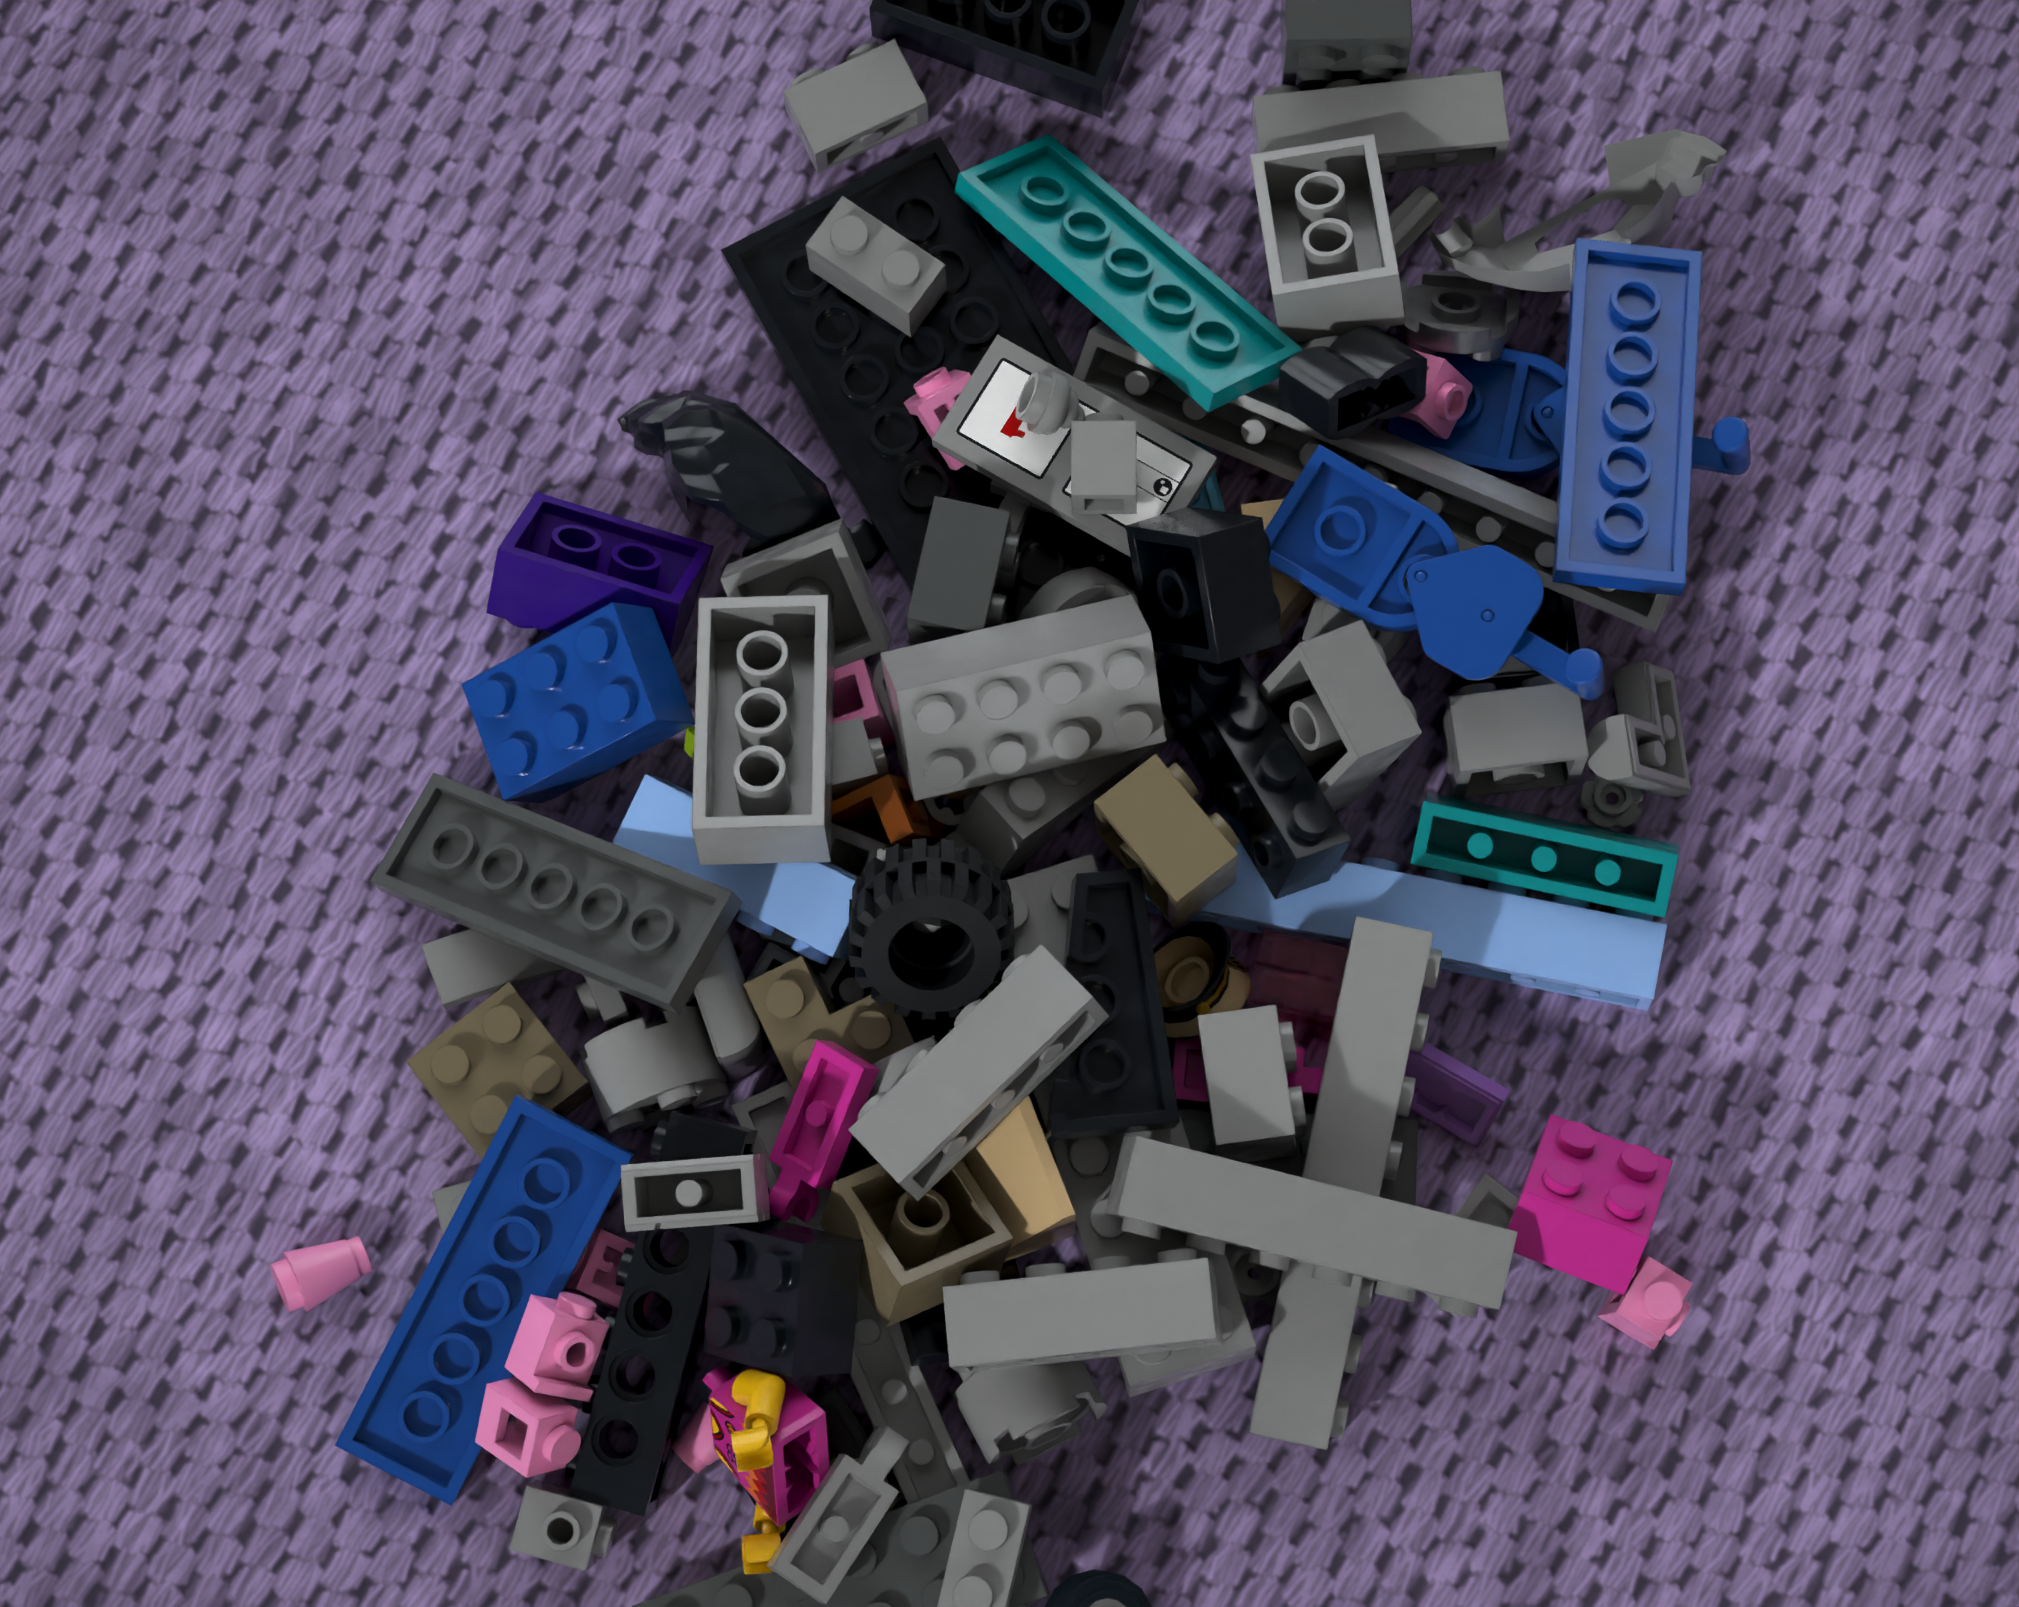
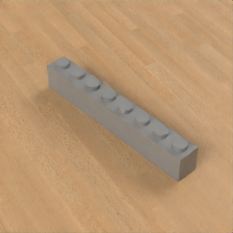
(1353, 1150)

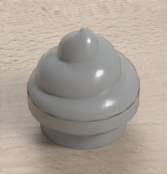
(1048, 403)

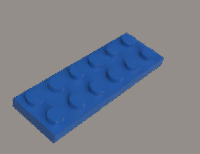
(1628, 417)
(508, 1239)

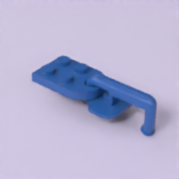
(1524, 386)
(1361, 540)

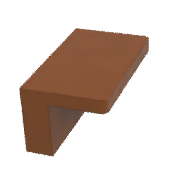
(893, 804)

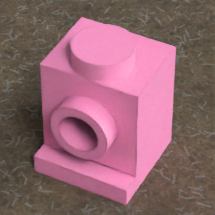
(1651, 1303)
(558, 1345)
(540, 1436)

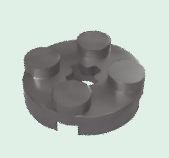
(1457, 316)

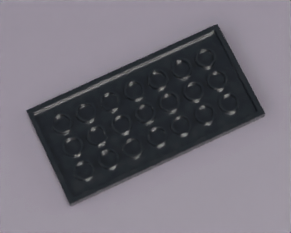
(862, 369)

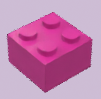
(1588, 1203)

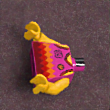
(772, 1445)

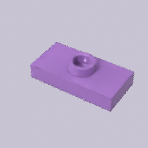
(1453, 1094)

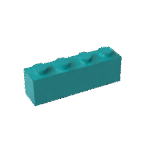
(1545, 854)

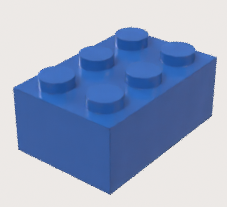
(578, 703)

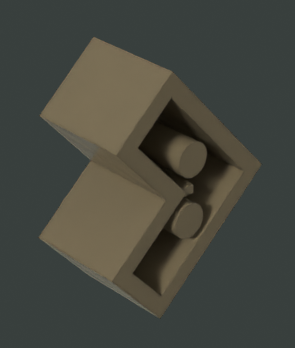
(800, 1010)

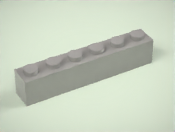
(1310, 1223)

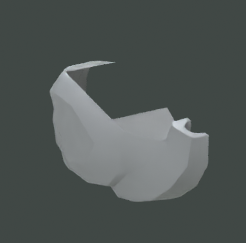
(1641, 171)

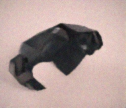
(738, 468)

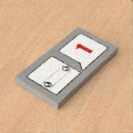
(991, 440)

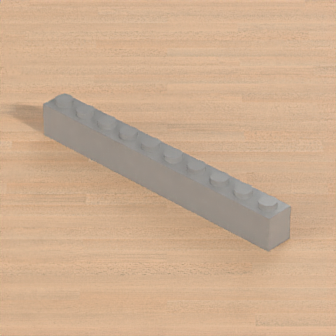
(1258, 431)

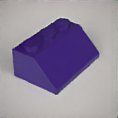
(576, 560)

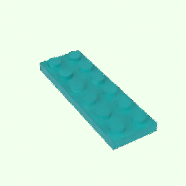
(1127, 271)

